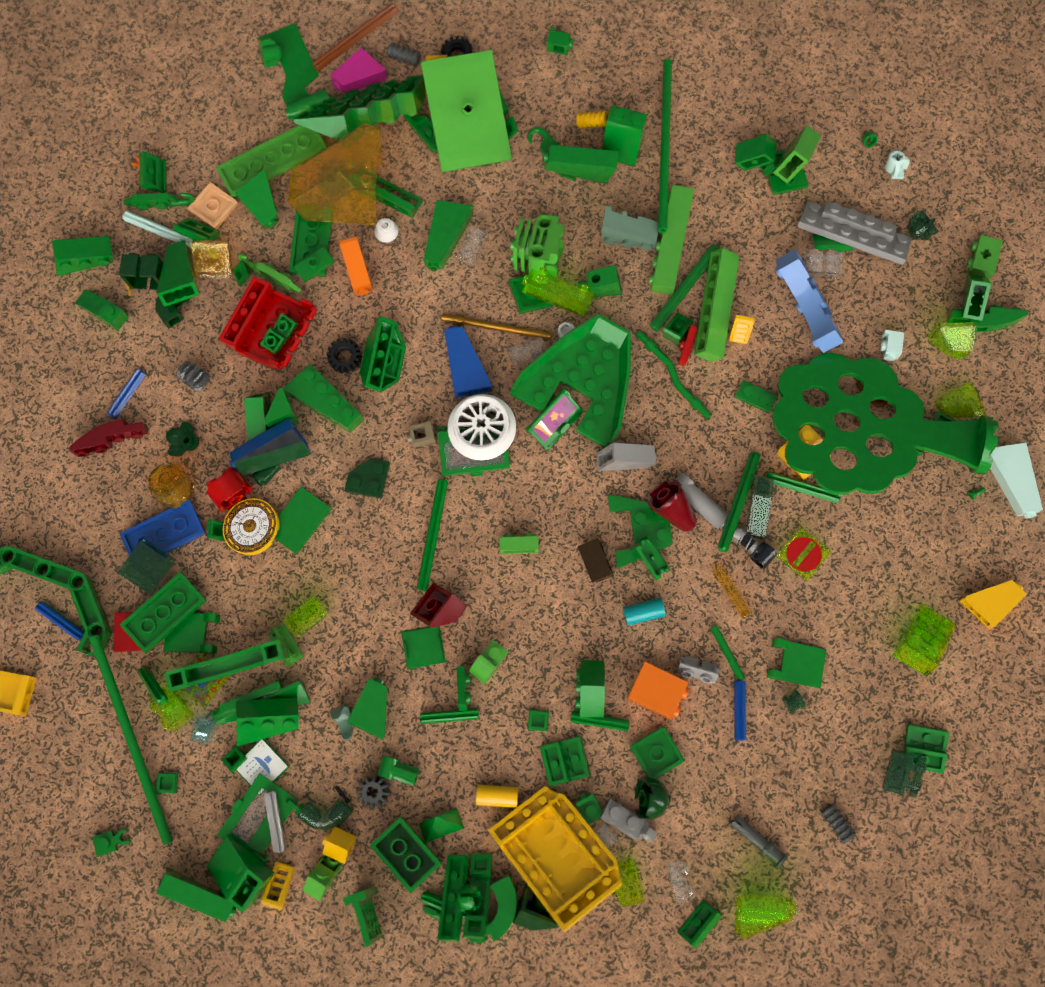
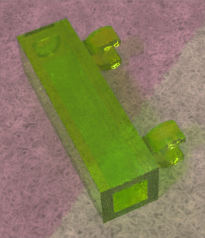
(557, 292)

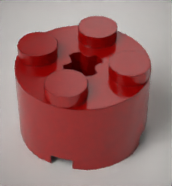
(228, 489)

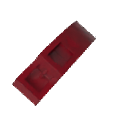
(101, 437)

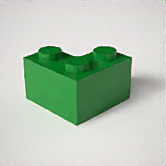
(590, 688)

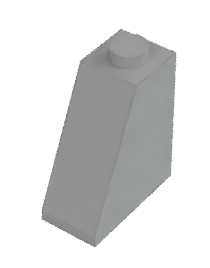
(625, 457)

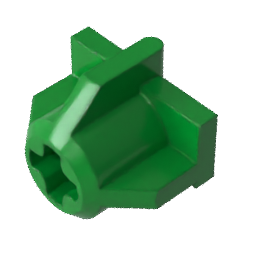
(269, 51)

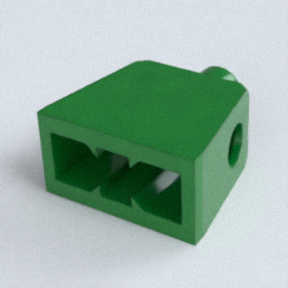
(603, 282)

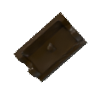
(595, 561)

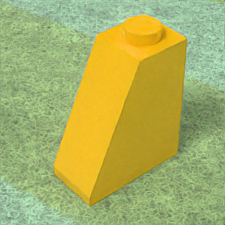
(994, 602)

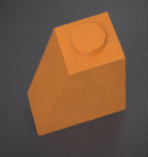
(356, 266)

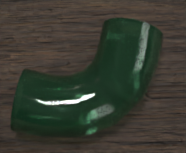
(325, 819)

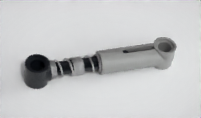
(761, 554)

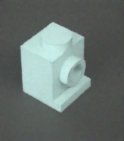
(892, 344)

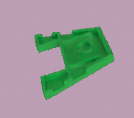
(644, 523)

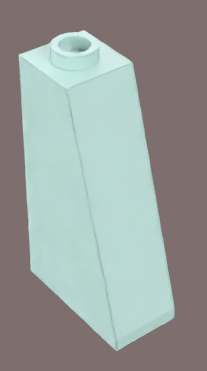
(1016, 478)

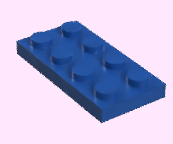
(166, 530)

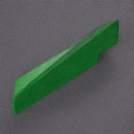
(227, 711)

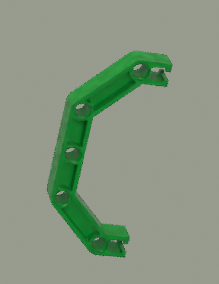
(84, 596)

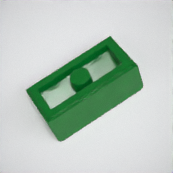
(699, 924)

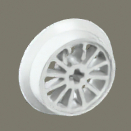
(481, 451)

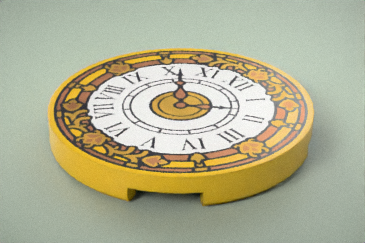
(250, 526)

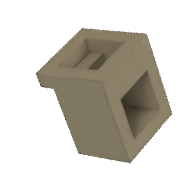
(422, 428)

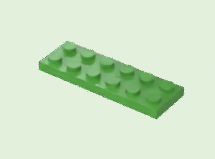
(271, 156)

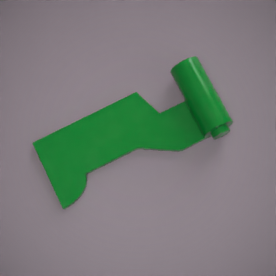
(298, 71)

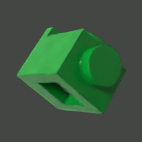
(559, 42)

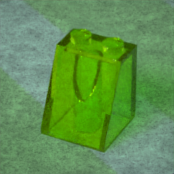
(761, 912)

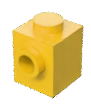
(338, 844)

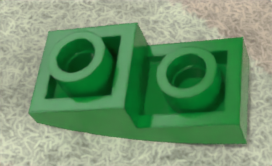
(824, 243)
(280, 334)

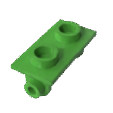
(283, 633)

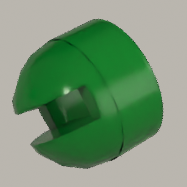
(873, 139)

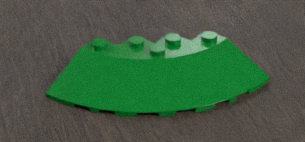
(367, 107)

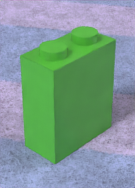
(797, 154)

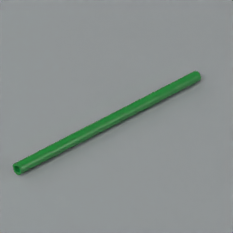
(665, 146)
(131, 739)

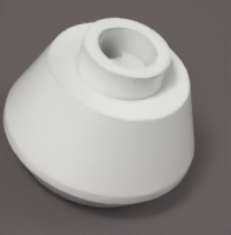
(386, 230)

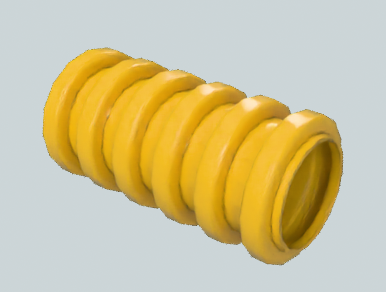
(592, 119)

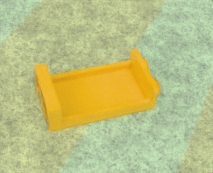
(15, 692)

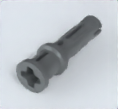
(767, 848)

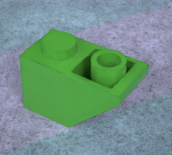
(322, 877)

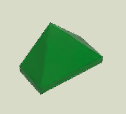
(441, 825)

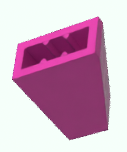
(358, 72)

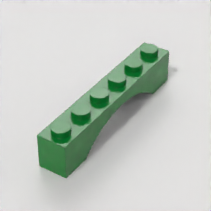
(227, 665)

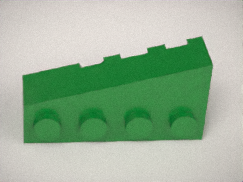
(320, 396)

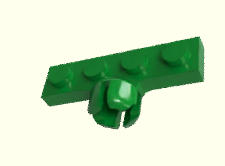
(456, 898)

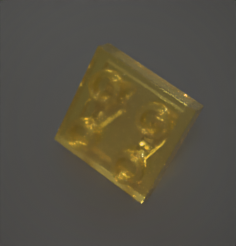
(212, 259)

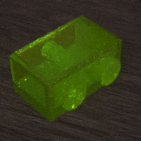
(305, 617)
(173, 712)

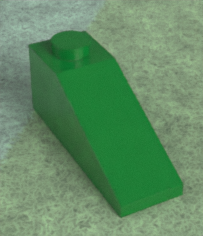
(102, 309)

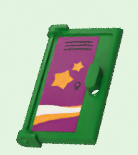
(559, 411)

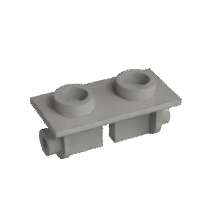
(706, 673)

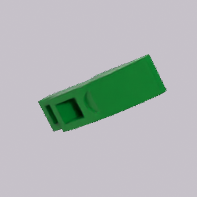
(993, 319)

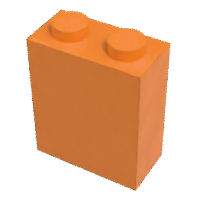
(658, 691)

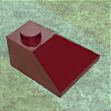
(438, 607)

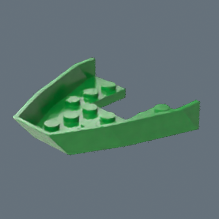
(590, 361)

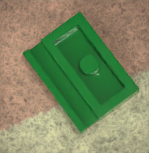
(152, 172)
(196, 230)

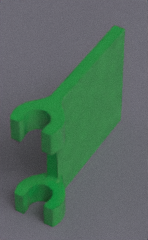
(191, 635)
(799, 664)

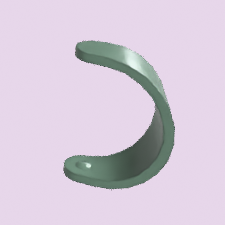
(341, 715)

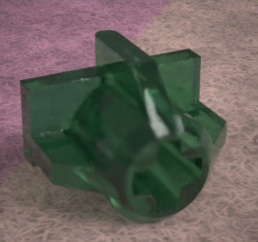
(921, 226)

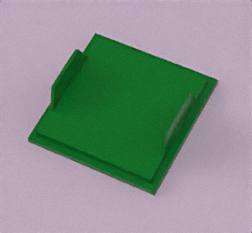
(423, 647)

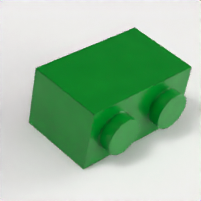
(755, 152)

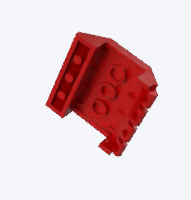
(256, 314)

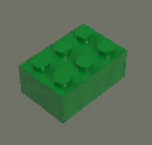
(406, 854)

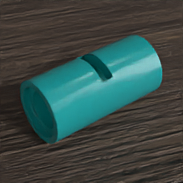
(644, 611)

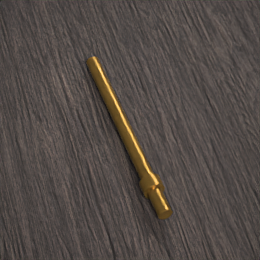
(461, 320)

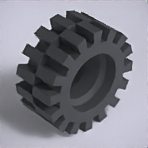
(455, 44)
(341, 346)

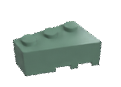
(628, 230)

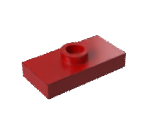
(686, 345)

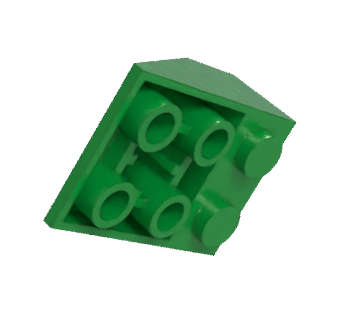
(239, 874)

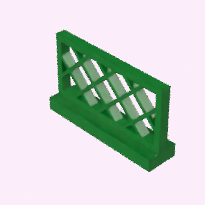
(365, 914)

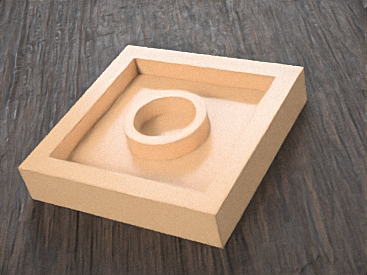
(213, 205)

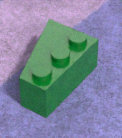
(81, 254)
(265, 718)

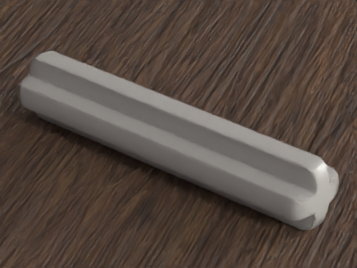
(274, 821)

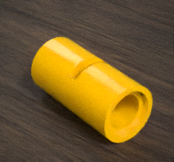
(497, 796)

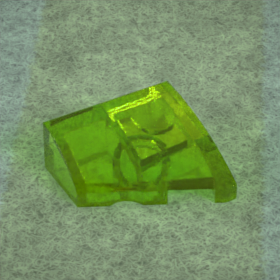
(961, 403)
(631, 890)

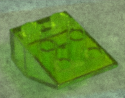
(924, 640)

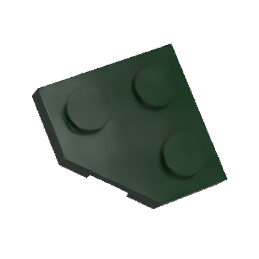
(368, 478)

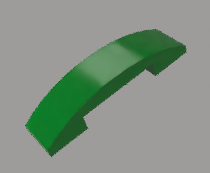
(481, 876)

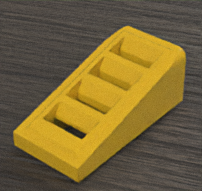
(741, 329)
(285, 887)

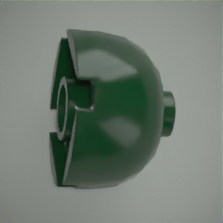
(652, 798)

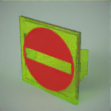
(804, 554)

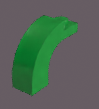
(507, 905)

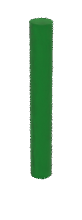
(727, 652)

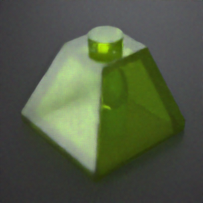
(954, 338)

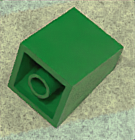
(625, 134)

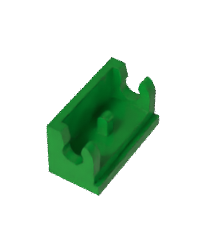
(651, 557)

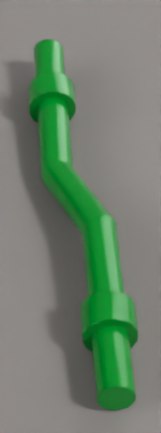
(651, 346)

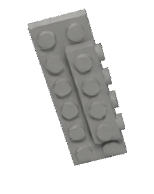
(856, 230)

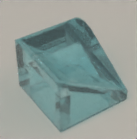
(202, 730)

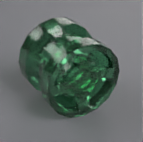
(794, 702)

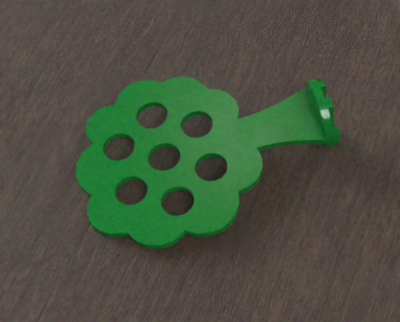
(963, 441)

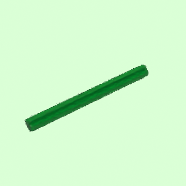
(682, 290)
(738, 502)
(432, 535)

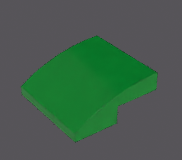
(927, 743)
(565, 761)

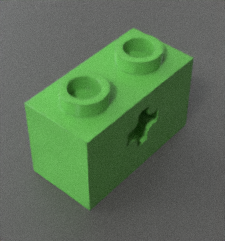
(986, 265)

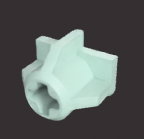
(896, 163)

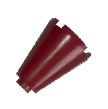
(673, 505)

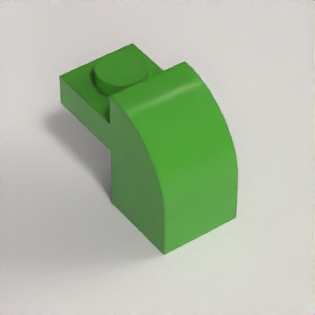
(488, 661)

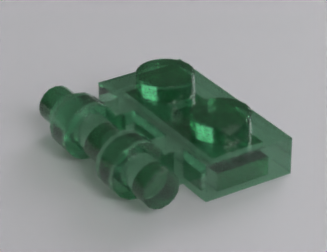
(898, 772)

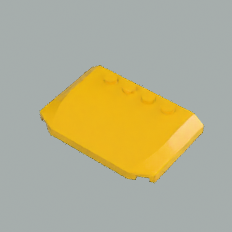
(558, 856)

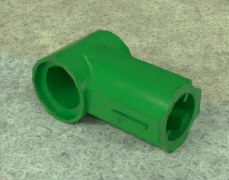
(393, 769)

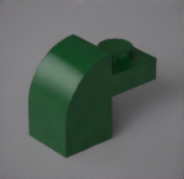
(169, 314)

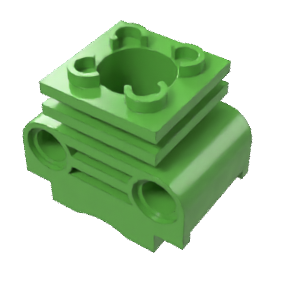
(540, 247)

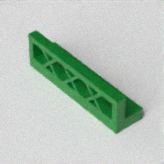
(396, 202)

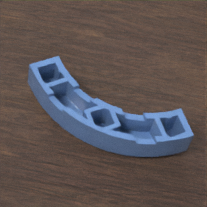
(810, 301)

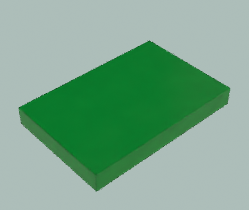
(300, 520)

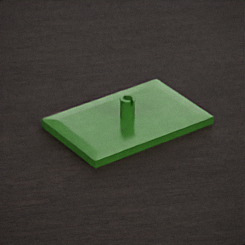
(463, 136)

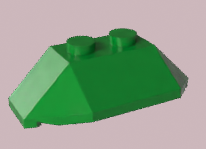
(382, 355)

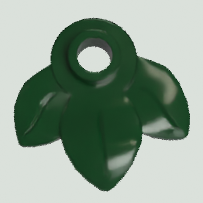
(179, 437)

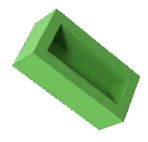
(522, 544)

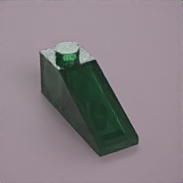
(759, 507)

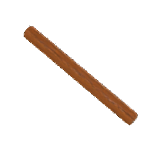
(355, 37)

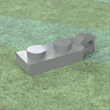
(627, 822)

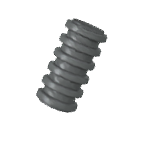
(403, 54)
(838, 823)

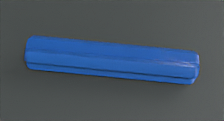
(126, 393)
(59, 620)
(740, 710)

